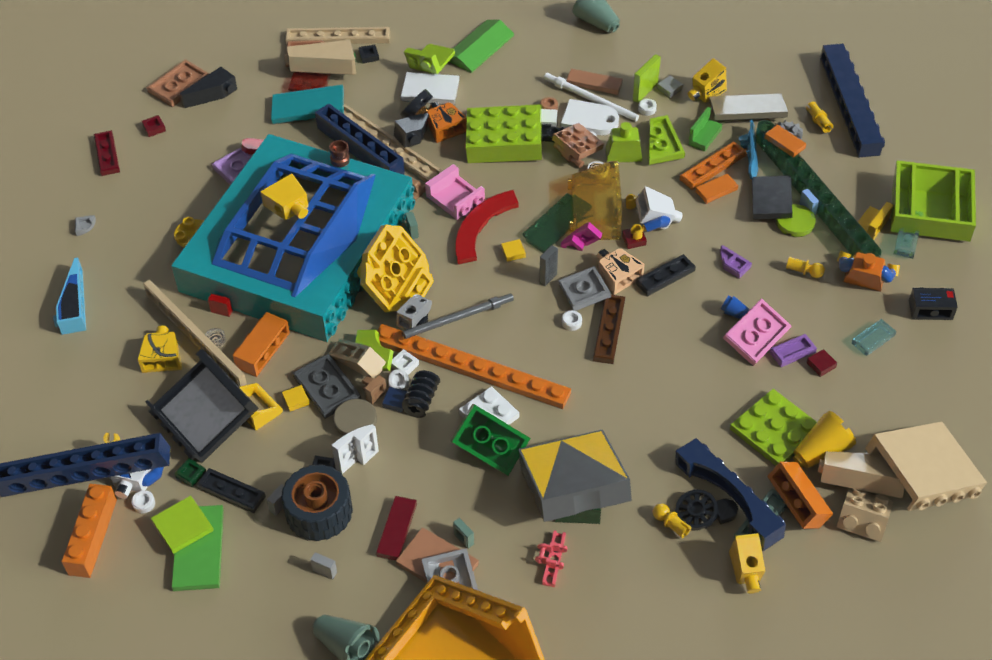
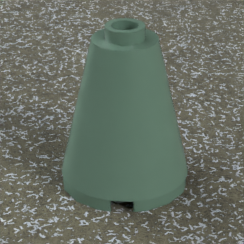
(597, 13)
(346, 637)

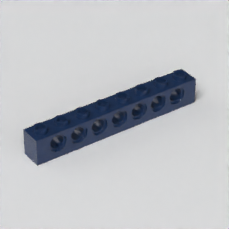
(84, 464)

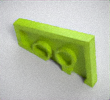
(663, 141)

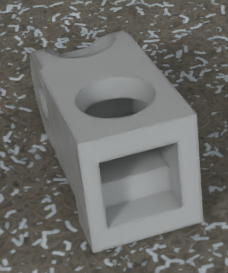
(413, 312)

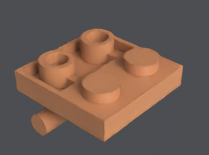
(576, 143)

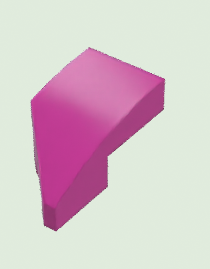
(582, 237)

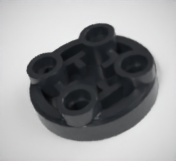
(416, 104)

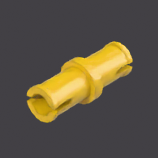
(819, 117)

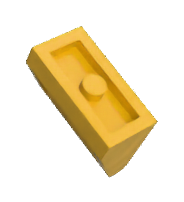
(264, 416)

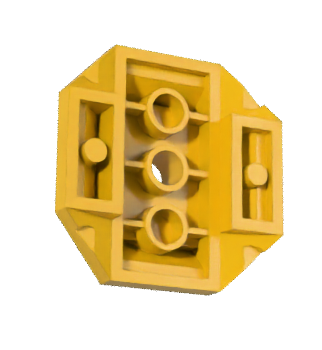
(394, 268)

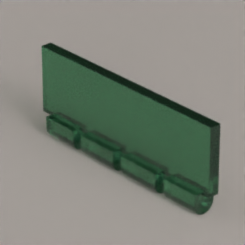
(552, 225)

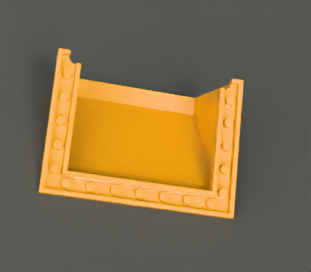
(459, 624)

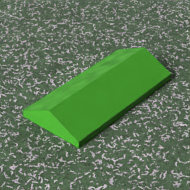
(481, 44)

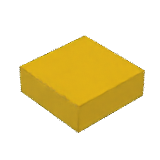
(513, 250)
(295, 398)

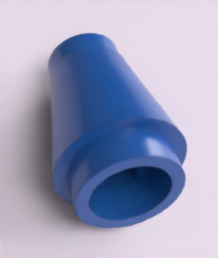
(734, 307)

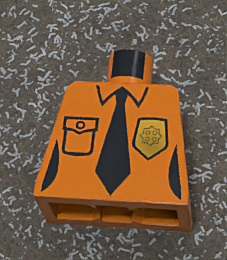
(445, 121)

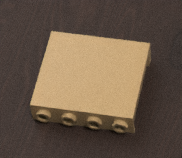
(929, 464)

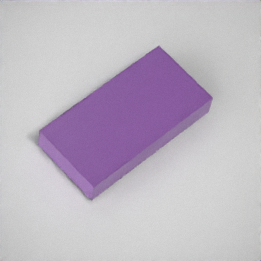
(793, 350)

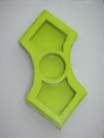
(371, 339)

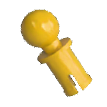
(816, 269)
(662, 512)

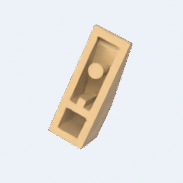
(357, 357)

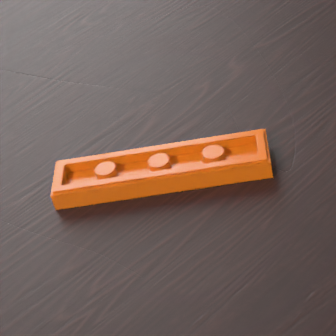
(712, 165)

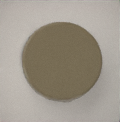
(354, 415)

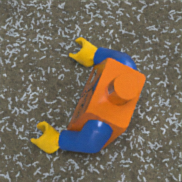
(866, 270)

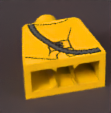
(159, 351)

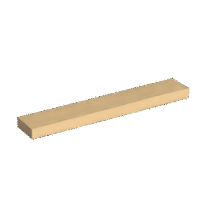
(355, 34)

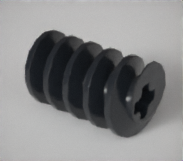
(420, 393)

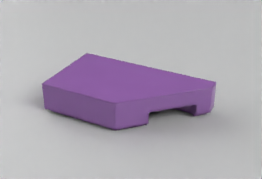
(733, 262)

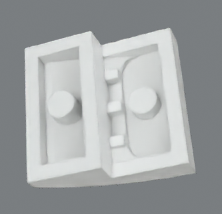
(355, 446)

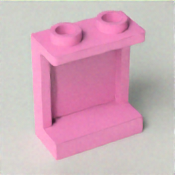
(454, 193)

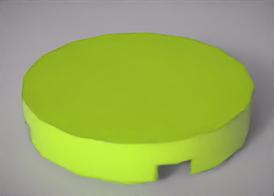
(801, 222)

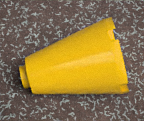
(824, 436)

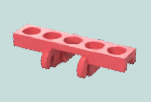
(554, 546)

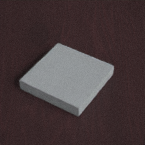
(584, 288)

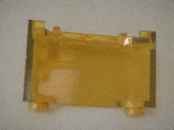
(597, 199)

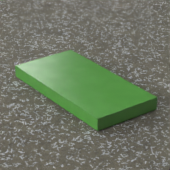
(200, 562)

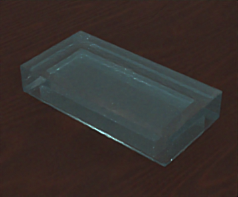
(873, 337)

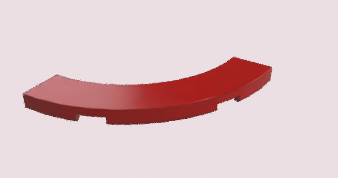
(477, 220)

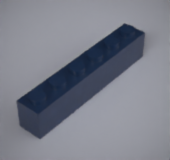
(360, 142)

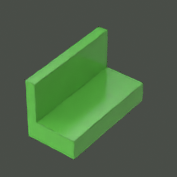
(704, 131)

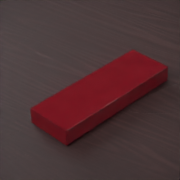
(106, 153)
(396, 528)

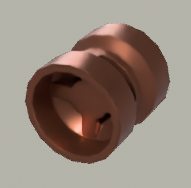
(339, 153)

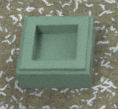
(412, 225)
(463, 533)

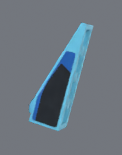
(70, 308)

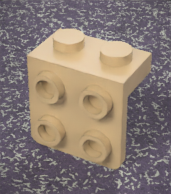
(865, 514)

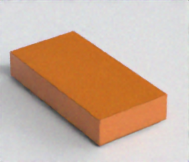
(785, 140)
(716, 188)

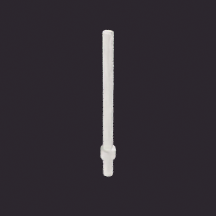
(561, 83)

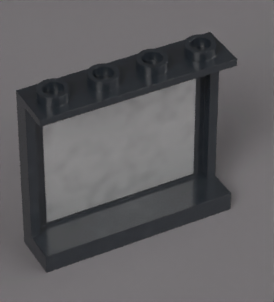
(203, 408)

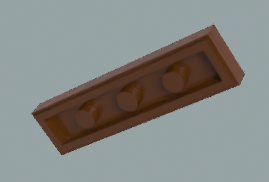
(609, 329)

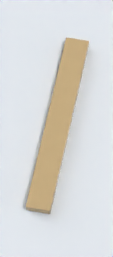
(412, 161)
(193, 332)

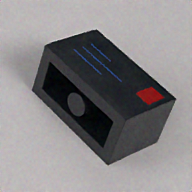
(932, 303)

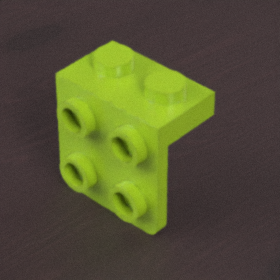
(430, 59)

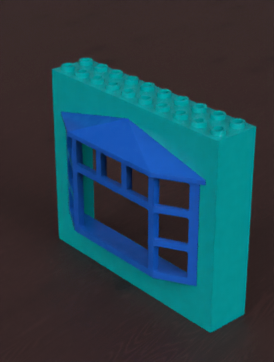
(329, 269)

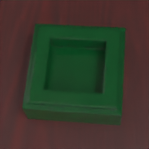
(190, 472)

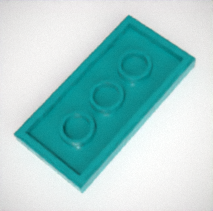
(304, 103)

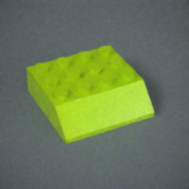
(504, 133)
(941, 194)

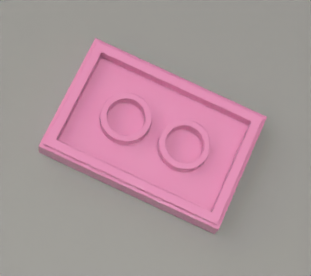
(757, 332)

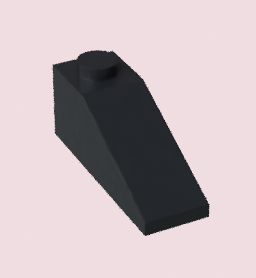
(210, 88)

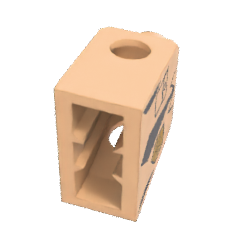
(619, 269)

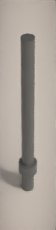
(492, 303)

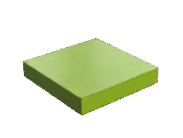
(646, 78)
(182, 524)

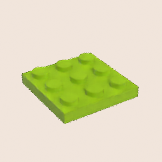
(773, 427)

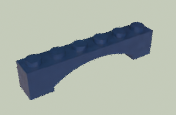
(698, 461)

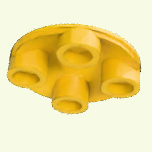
(186, 230)

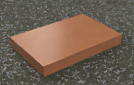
(175, 81)
(427, 545)

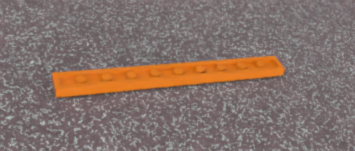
(475, 367)

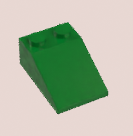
(490, 439)

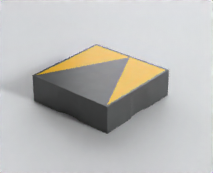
(574, 475)

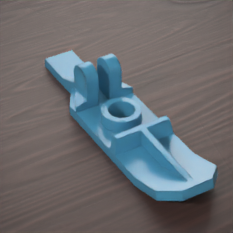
(749, 141)

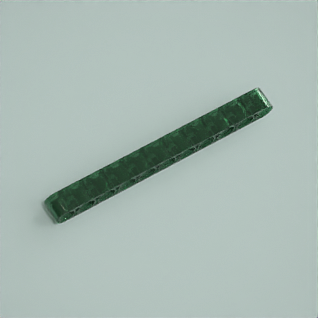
(829, 208)

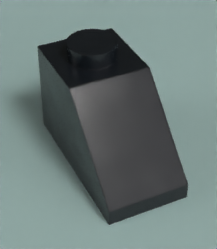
(411, 130)

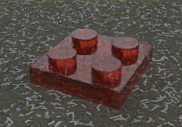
(308, 80)

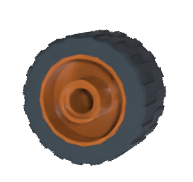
(317, 502)

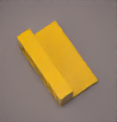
(874, 219)

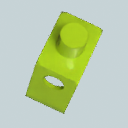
(624, 144)

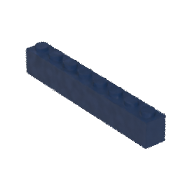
(852, 101)

